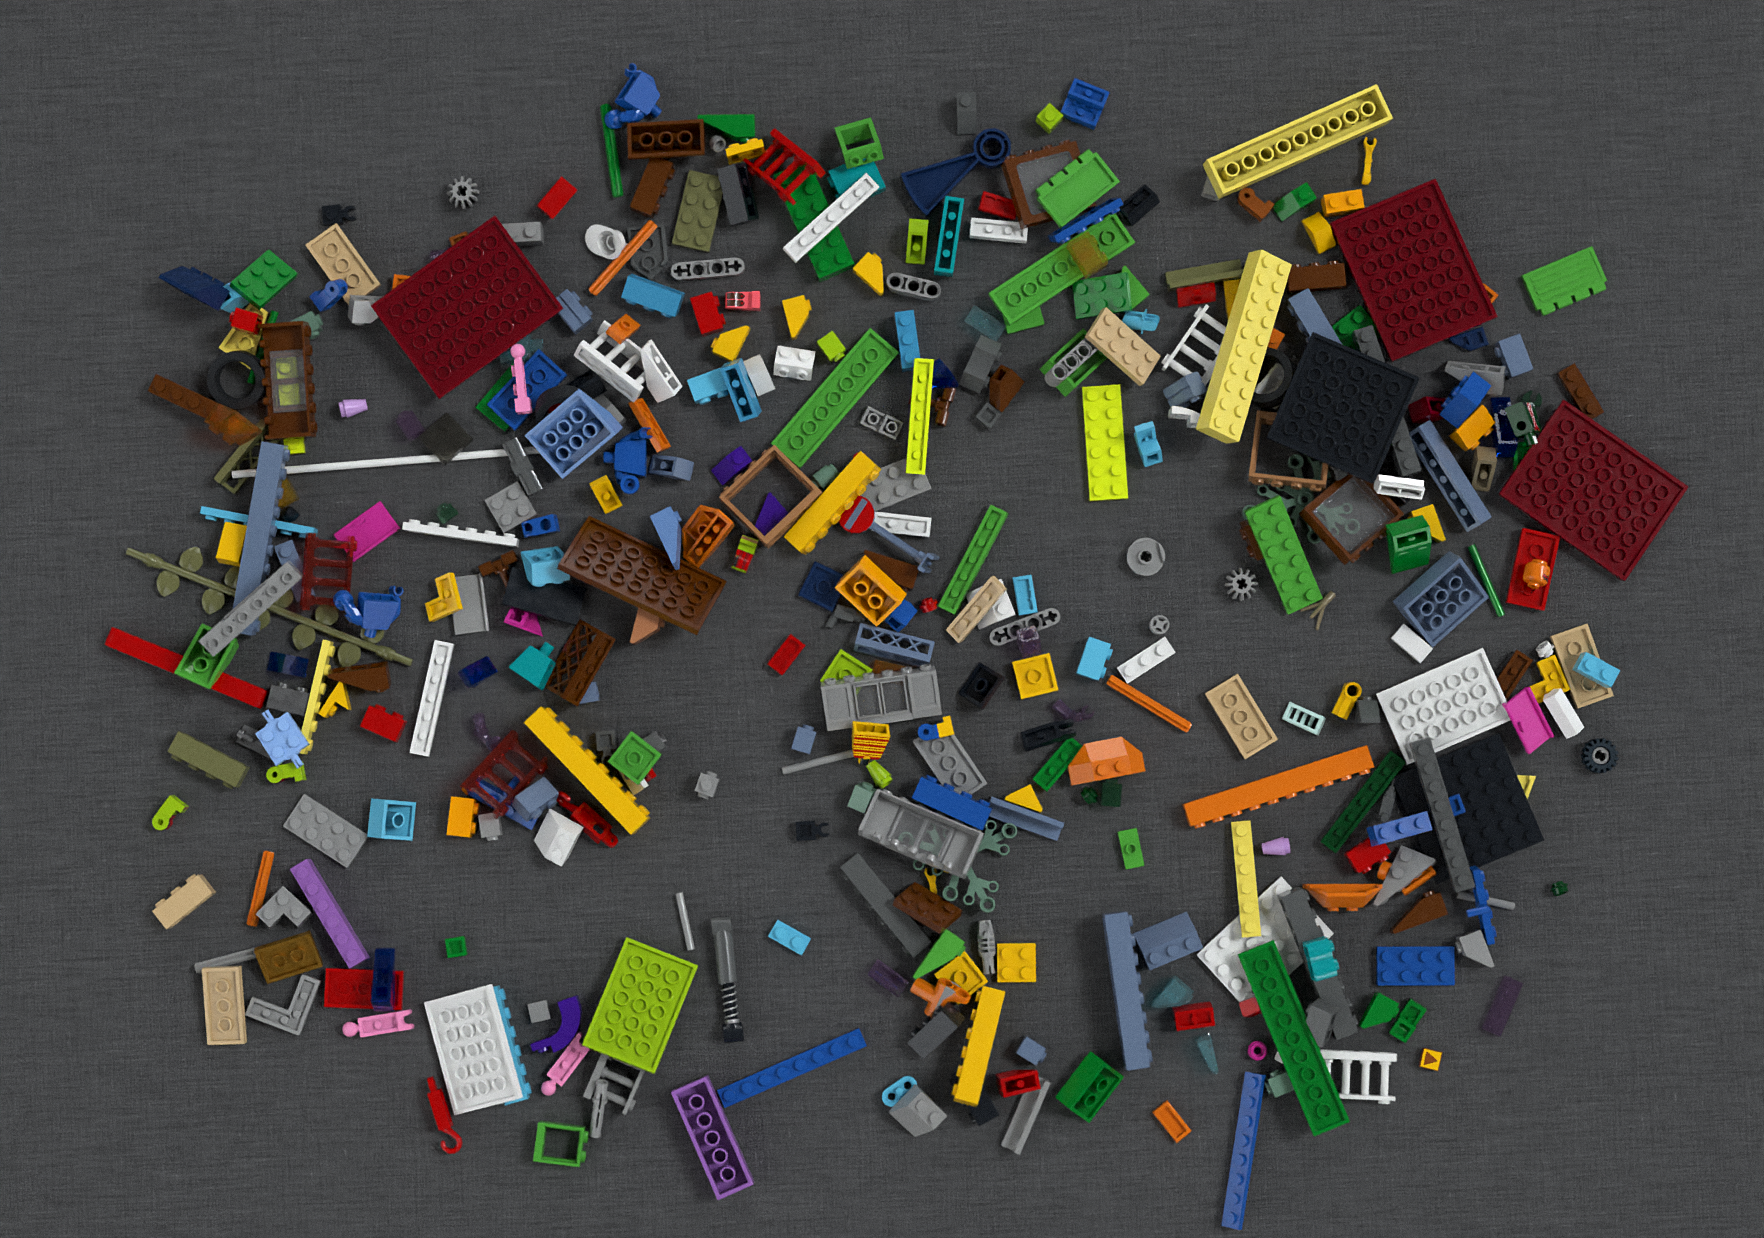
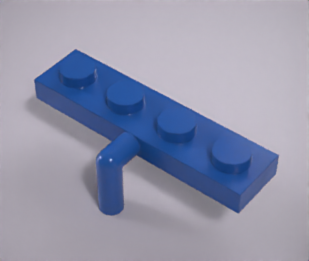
(500, 795)
(1482, 909)

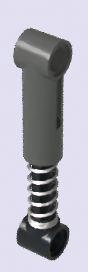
(727, 975)

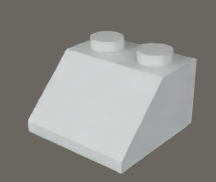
(1000, 610)
(557, 837)

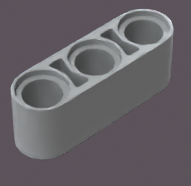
(906, 280)

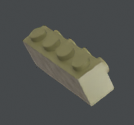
(208, 759)

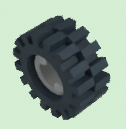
(1595, 765)

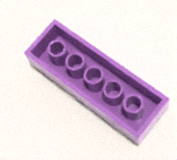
(712, 1137)

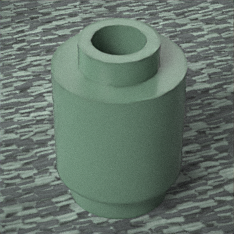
(825, 476)

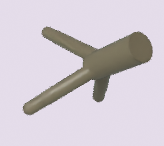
(1320, 607)

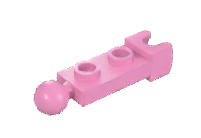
(523, 404)
(378, 1024)
(565, 1065)

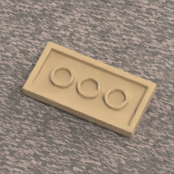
(342, 261)
(1122, 346)
(1568, 647)
(1241, 716)
(224, 1005)

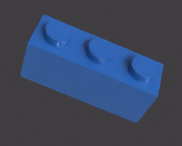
(1399, 828)

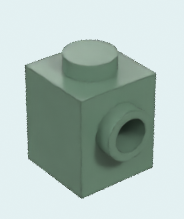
(314, 321)
(861, 796)
(1278, 1083)

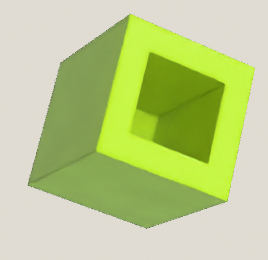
(1049, 118)
(831, 347)

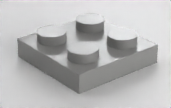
(510, 507)

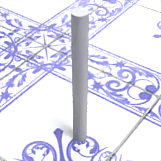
(817, 762)

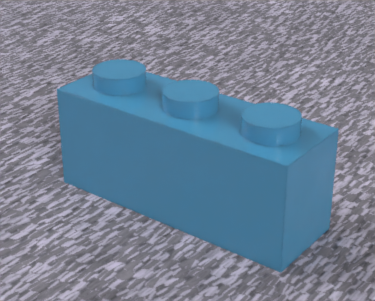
(652, 295)
(907, 339)
(740, 389)

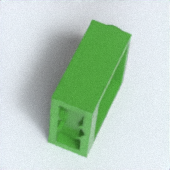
(854, 133)
(540, 1144)

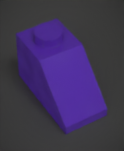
(731, 465)

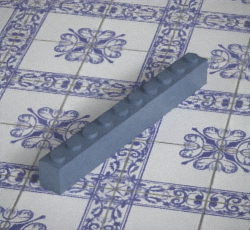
(261, 523)

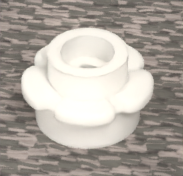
(1545, 649)

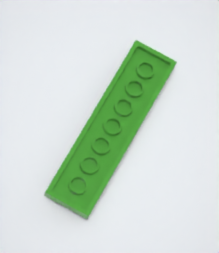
(1055, 272)
(835, 398)

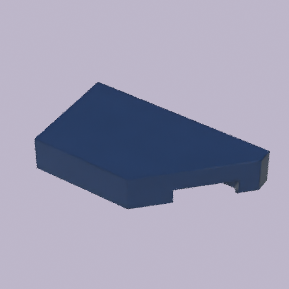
(1471, 340)

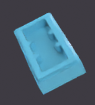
(1024, 595)

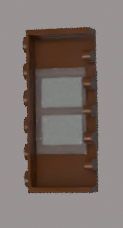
(288, 380)

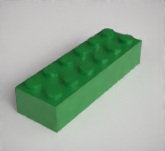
(831, 253)

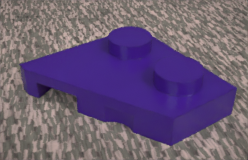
(770, 515)

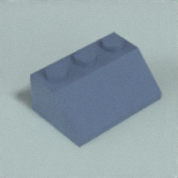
(1168, 941)

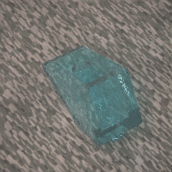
(1173, 994)

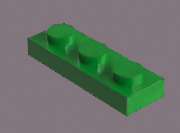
(1057, 764)

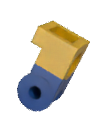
(930, 732)

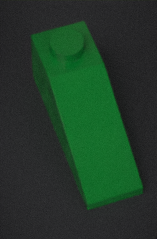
(735, 126)

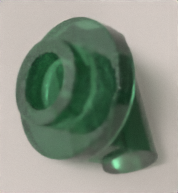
(446, 512)

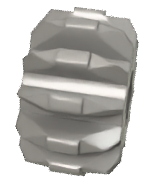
(456, 196)
(1234, 586)

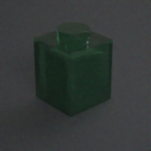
(1111, 793)

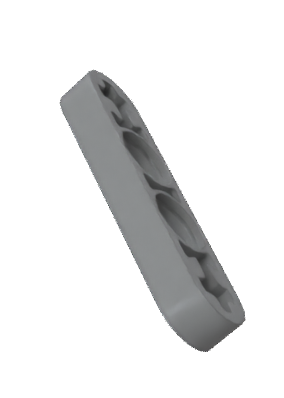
(707, 265)
(1023, 623)

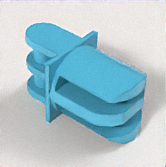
(1141, 320)

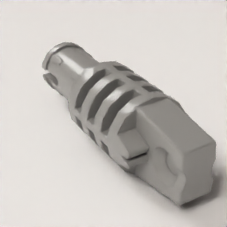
(986, 945)

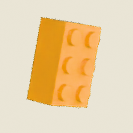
(870, 590)

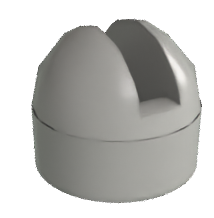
(717, 143)

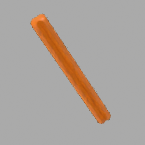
(624, 256)
(1149, 703)

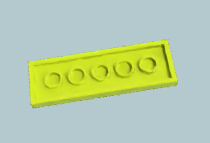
(1104, 442)

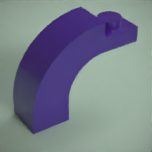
(571, 1021)

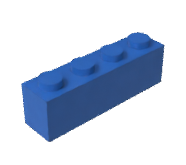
(952, 802)

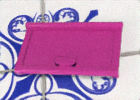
(369, 529)
(1532, 725)

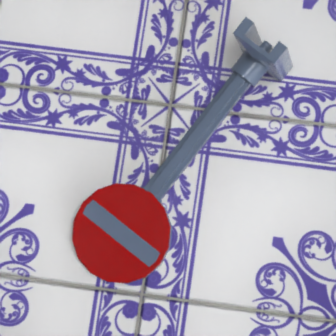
(861, 518)

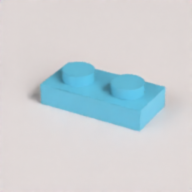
(789, 937)

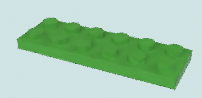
(1283, 554)

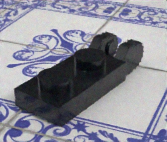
(1047, 734)

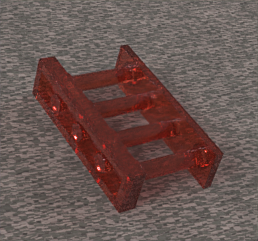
(311, 561)
(498, 757)

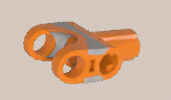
(941, 994)

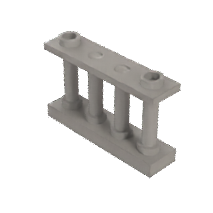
(602, 1071)

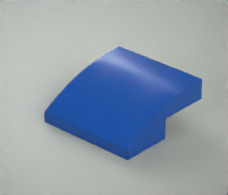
(1084, 103)

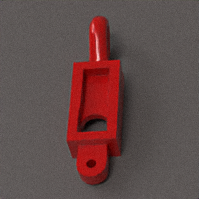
(588, 818)
(442, 1115)

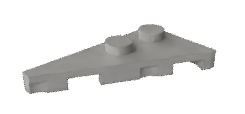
(1406, 867)

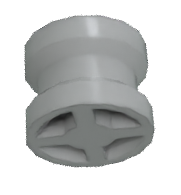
(1162, 623)

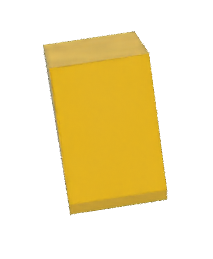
(1319, 232)
(1025, 797)

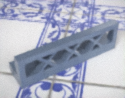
(890, 652)
(1025, 819)

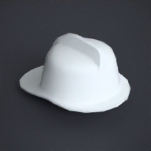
(605, 241)

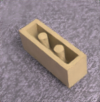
(183, 901)

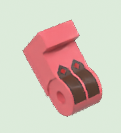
(742, 301)

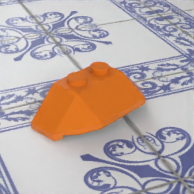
(704, 534)
(1105, 760)
(1342, 895)

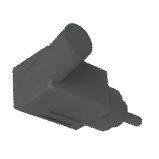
(846, 614)
(1387, 803)

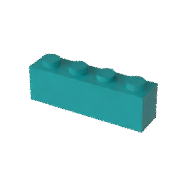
(948, 236)

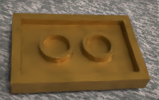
(288, 957)

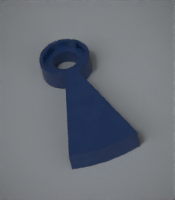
(933, 182)

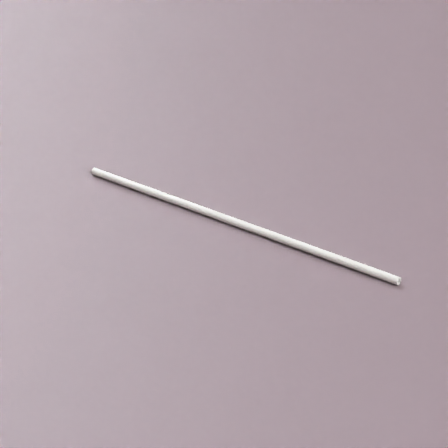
(383, 462)

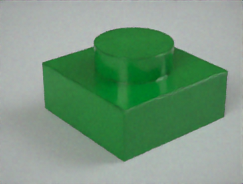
(456, 947)

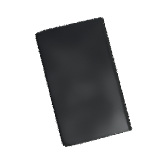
(1139, 204)

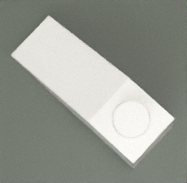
(659, 376)

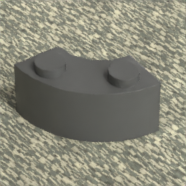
(980, 364)

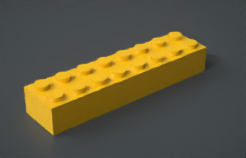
(587, 770)

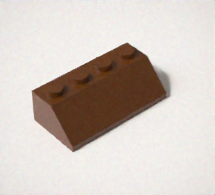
(666, 139)

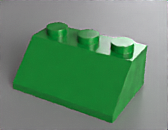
(1089, 1087)

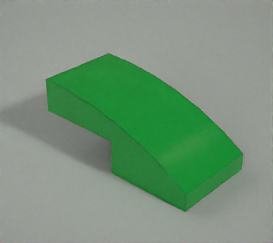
(1407, 1020)

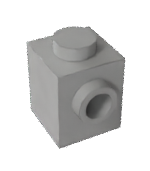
(707, 785)

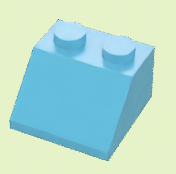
(542, 566)
(391, 819)

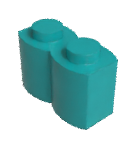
(1320, 958)

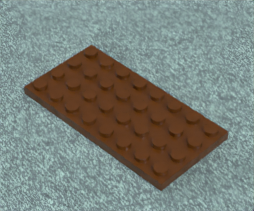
(641, 575)

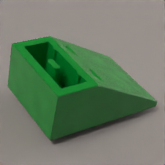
(1408, 543)

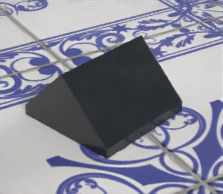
(589, 383)
(981, 685)

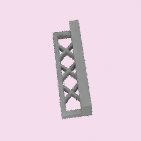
(1024, 1117)

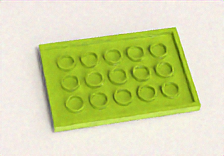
(640, 1005)

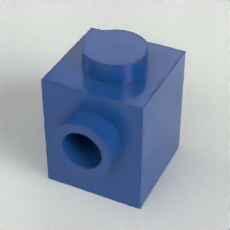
(901, 616)

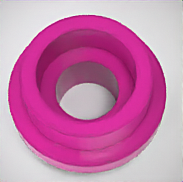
(1263, 1052)

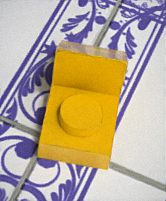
(606, 494)
(338, 696)

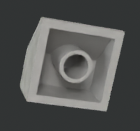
(917, 1112)

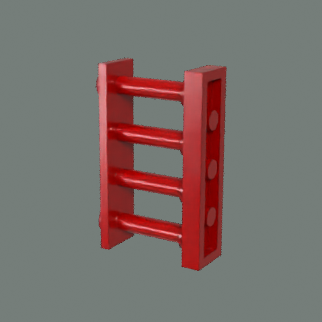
(789, 150)

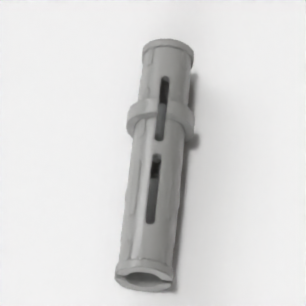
(598, 1108)

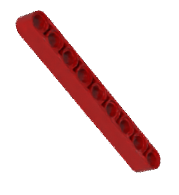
(170, 660)

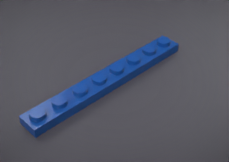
(791, 1067)
(1243, 1150)

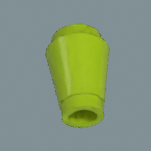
(879, 774)

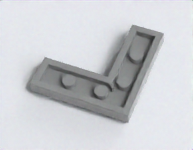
(287, 1019)

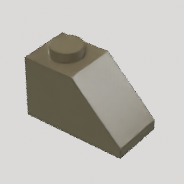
(1483, 468)

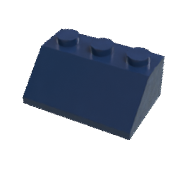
(197, 286)

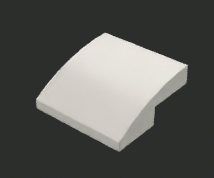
(1186, 414)

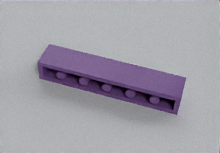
(329, 913)

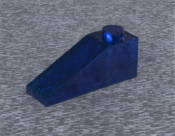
(1502, 434)
(383, 980)

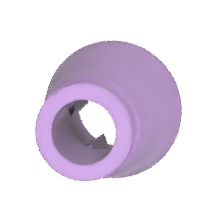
(352, 407)
(1276, 847)

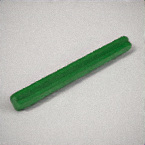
(612, 155)

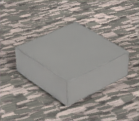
(539, 1011)

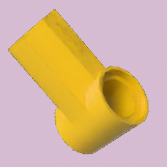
(1346, 702)

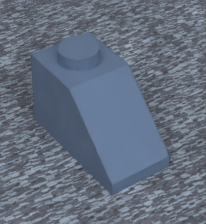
(671, 467)

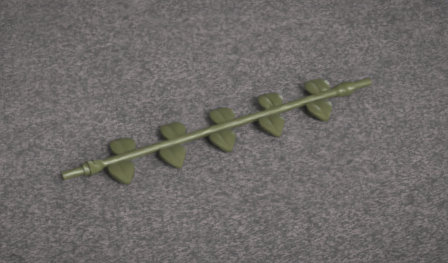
(303, 635)

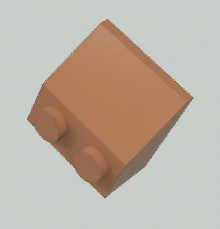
(645, 626)

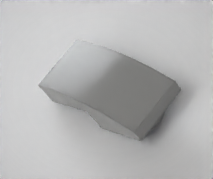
(881, 423)

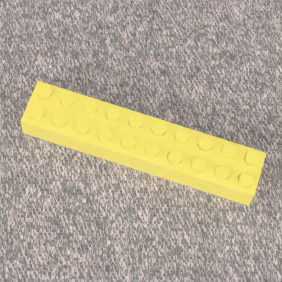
(1297, 141)
(1243, 346)

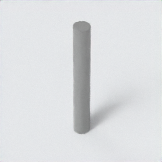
(1492, 901)
(685, 921)

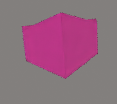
(523, 620)

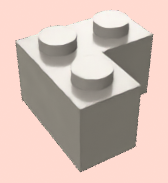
(284, 904)

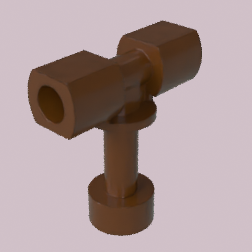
(942, 405)
(499, 566)

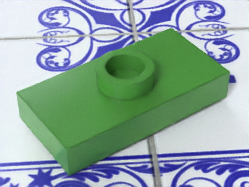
(1130, 848)

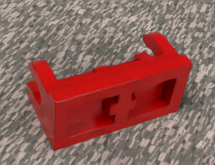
(556, 198)
(1193, 1016)

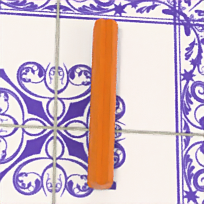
(260, 887)

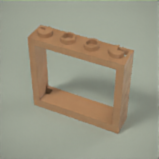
(1267, 418)
(754, 469)

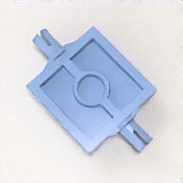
(282, 739)

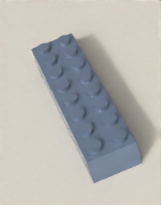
(1126, 991)

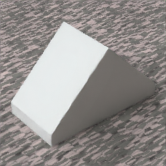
(759, 375)

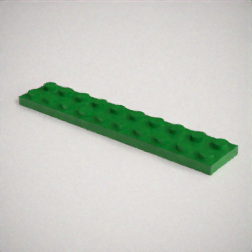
(1293, 1038)

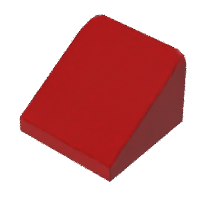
(1250, 1007)

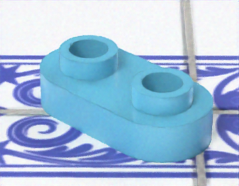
(898, 1089)

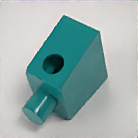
(535, 665)

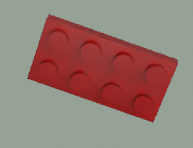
(1531, 546)
(354, 988)

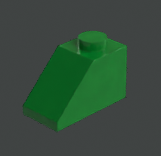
(1294, 201)
(1379, 1011)

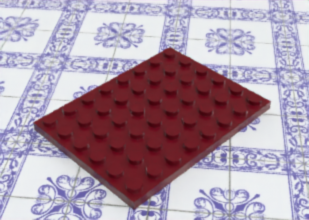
(1413, 270)
(467, 307)
(1593, 490)

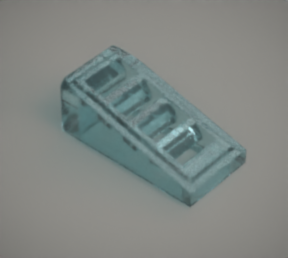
(1206, 1048)

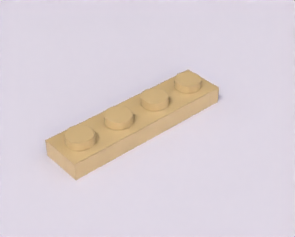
(976, 609)

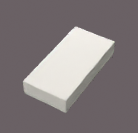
(1411, 643)

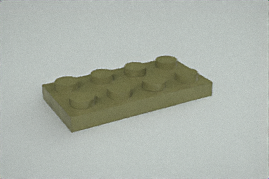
(698, 212)

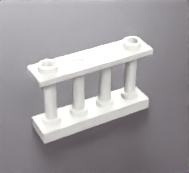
(1208, 365)
(609, 371)
(1366, 1059)

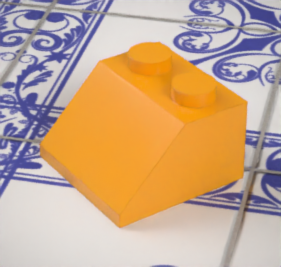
(1473, 428)

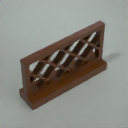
(585, 667)

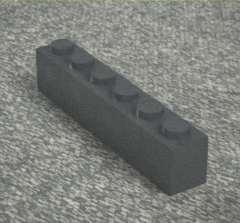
(881, 900)

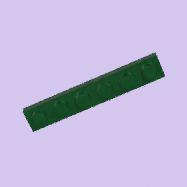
(1362, 801)

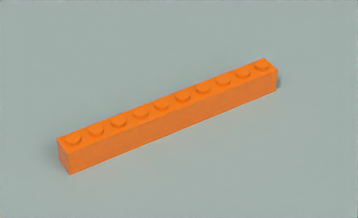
(1278, 785)

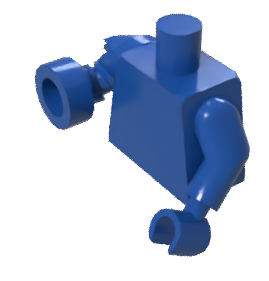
(636, 97)
(630, 459)
(373, 609)

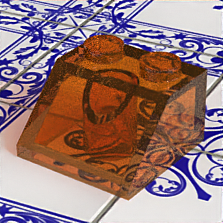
(231, 425)

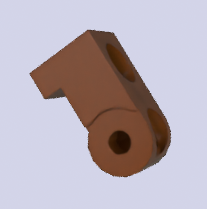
(1253, 204)

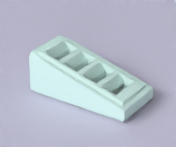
(1319, 725)

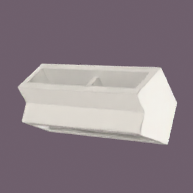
(1399, 487)
(1563, 713)

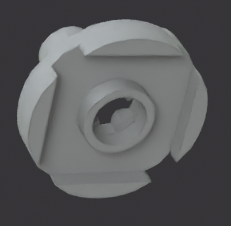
(1151, 547)

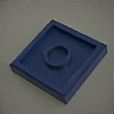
(820, 586)

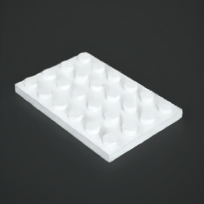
(1445, 704)
(1222, 951)
(473, 1049)

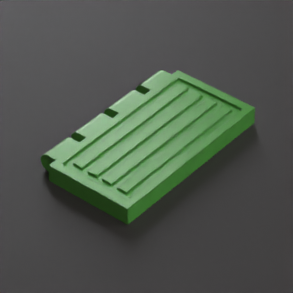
(1077, 189)
(1565, 279)

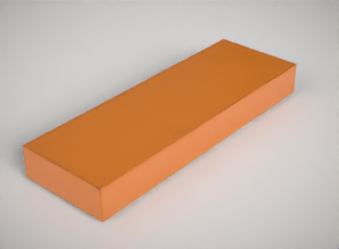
(646, 419)

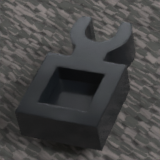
(334, 214)
(807, 830)

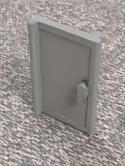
(474, 615)

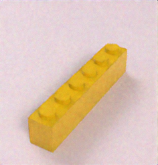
(832, 503)
(979, 1046)

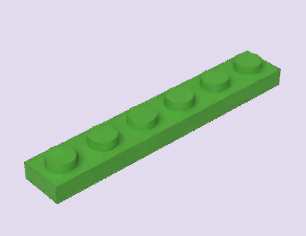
(973, 560)

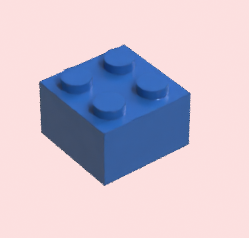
(1464, 399)

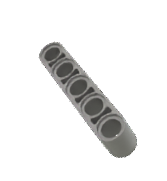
(1074, 359)

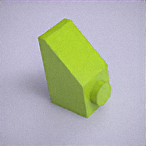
(916, 241)

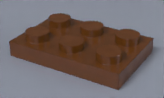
(927, 907)

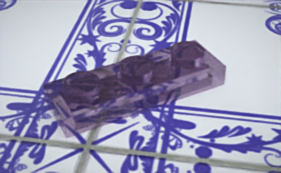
(1502, 1005)

